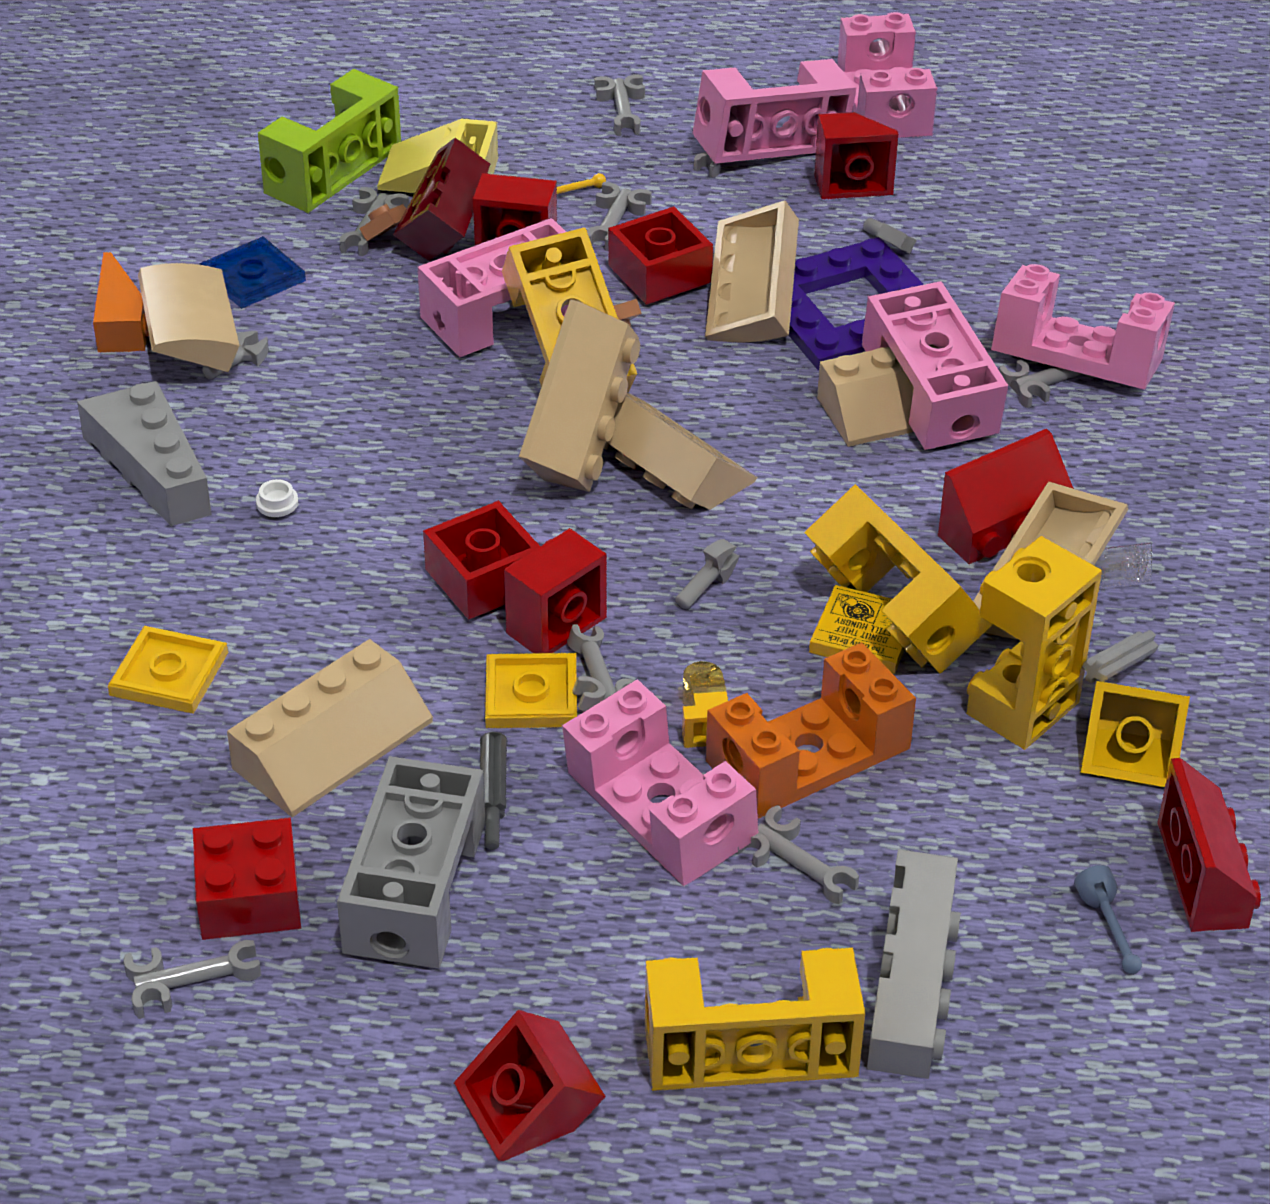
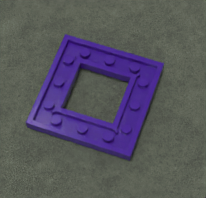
(866, 259)

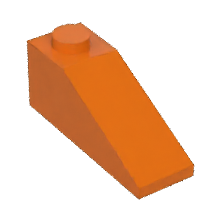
(119, 310)

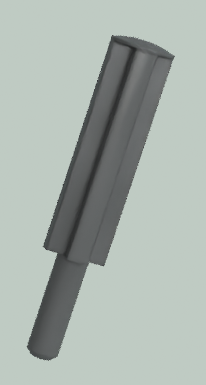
(493, 763)

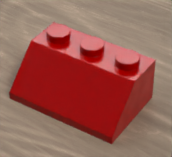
(994, 494)
(1205, 852)

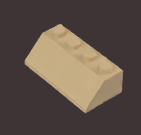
(866, 395)
(580, 397)
(674, 456)
(328, 728)

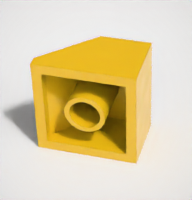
(1134, 733)

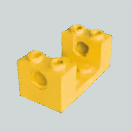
(548, 275)
(1050, 606)
(932, 613)
(711, 1045)

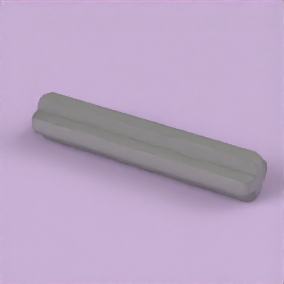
(1120, 656)

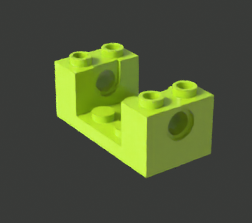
(312, 165)

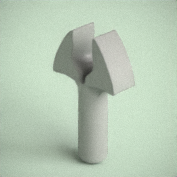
(889, 234)
(249, 350)
(719, 566)

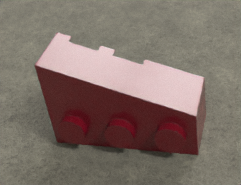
(443, 201)

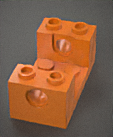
(855, 724)

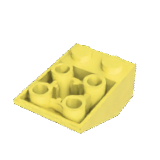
(412, 157)

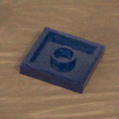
(256, 271)

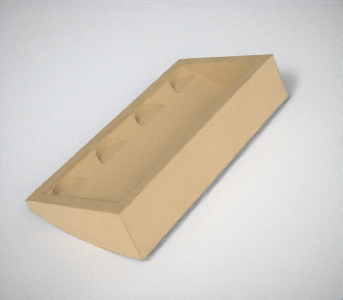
(753, 275)
(189, 313)
(1069, 519)

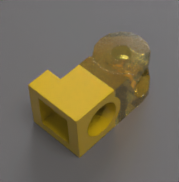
(702, 690)

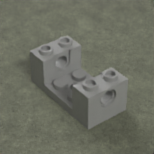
(406, 860)

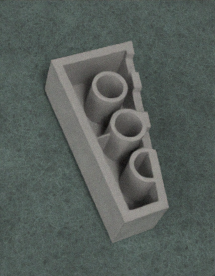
(148, 446)
(913, 966)

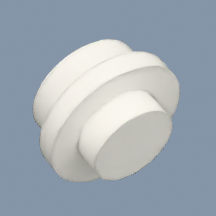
(276, 498)

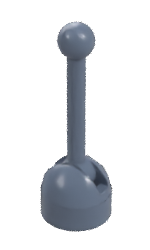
(1098, 889)

